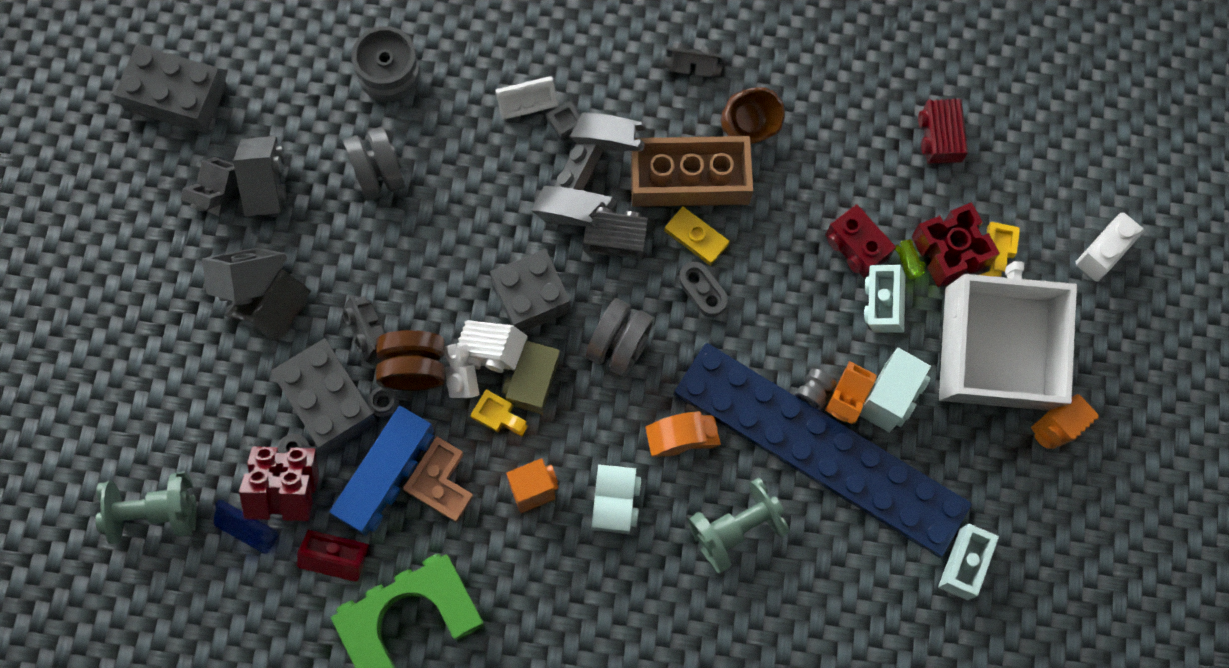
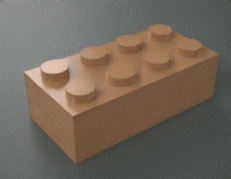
(692, 171)

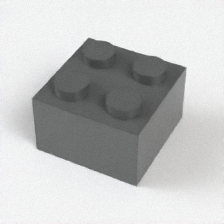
(530, 291)

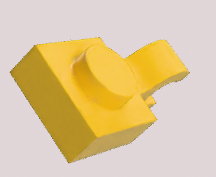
(1006, 241)
(495, 411)

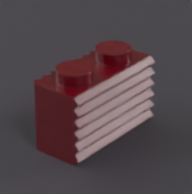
(943, 131)

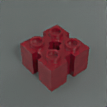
(959, 229)
(279, 483)

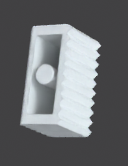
(1109, 246)
(492, 345)

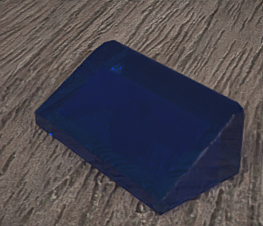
(246, 530)

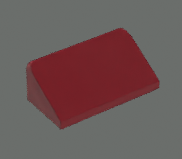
(332, 555)

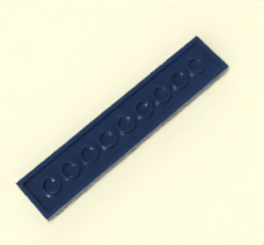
(823, 450)

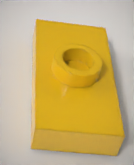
(696, 236)

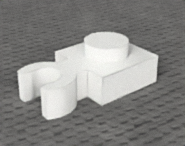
(459, 375)

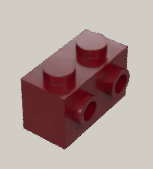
(859, 240)

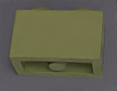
(532, 377)

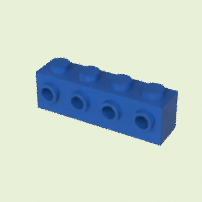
(382, 471)

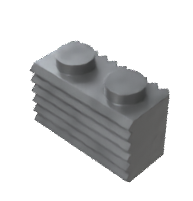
(616, 234)

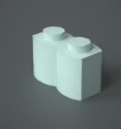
(615, 499)

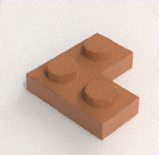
(431, 483)

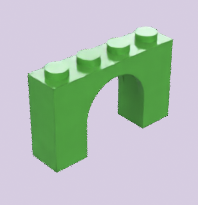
(437, 581)

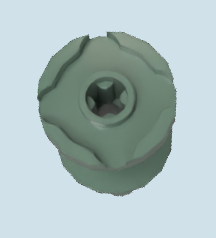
(162, 506)
(728, 531)

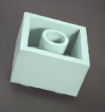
(895, 389)

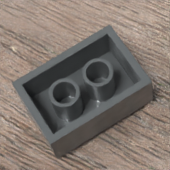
(170, 89)
(324, 396)

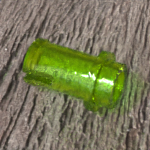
(910, 260)

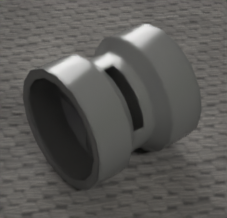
(816, 389)

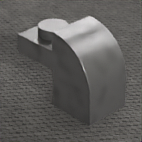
(214, 187)

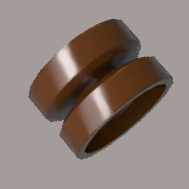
(410, 360)

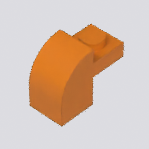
(851, 393)
(681, 433)

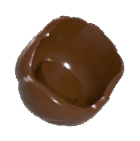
(753, 113)

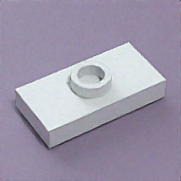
(526, 97)

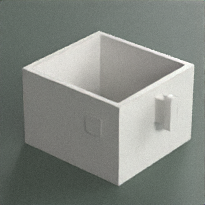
(1008, 341)

